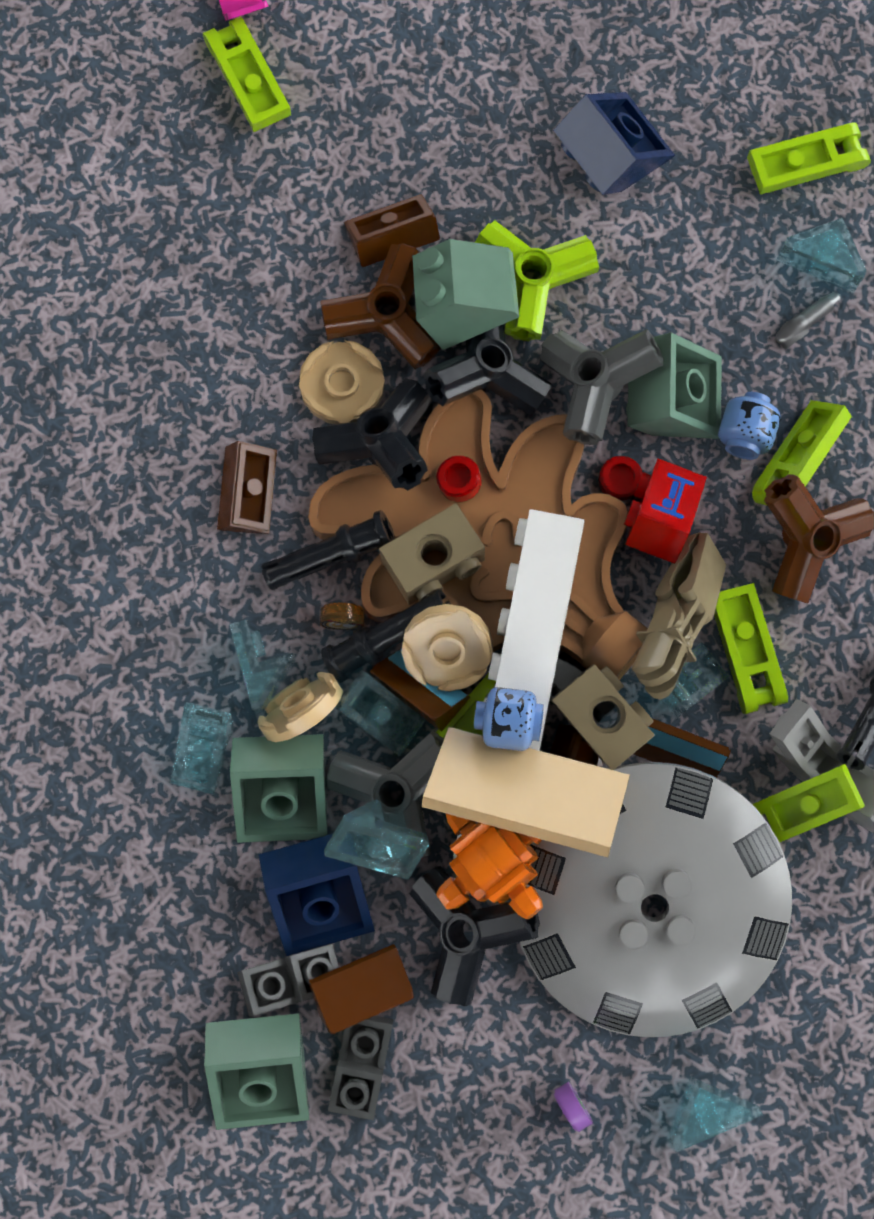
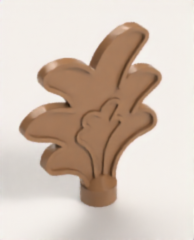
(532, 476)

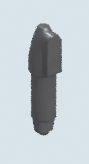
(798, 326)

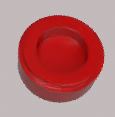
(620, 477)
(459, 478)

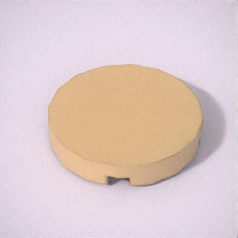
(345, 395)
(447, 647)
(300, 707)

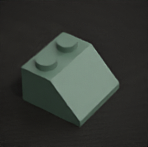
(464, 290)
(680, 395)
(279, 788)
(256, 1071)

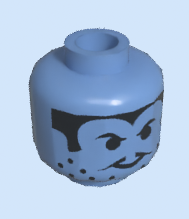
(749, 425)
(509, 719)

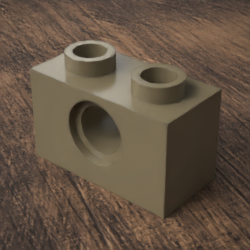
(444, 532)
(612, 743)

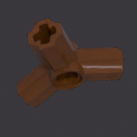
(358, 312)
(811, 533)

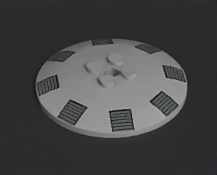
(722, 920)

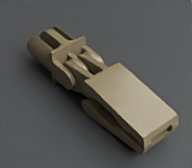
(683, 605)

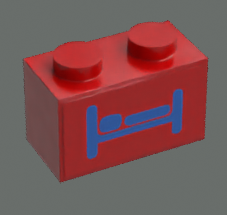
(666, 510)

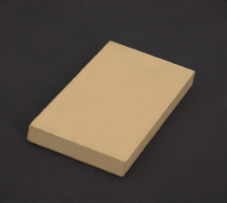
(527, 792)

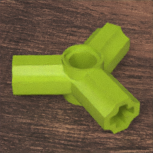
(556, 264)

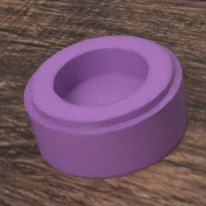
(572, 1107)

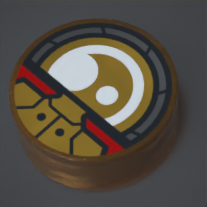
(342, 616)

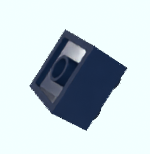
(612, 141)
(314, 896)

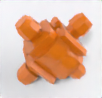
(492, 867)

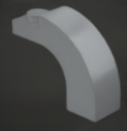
(810, 751)

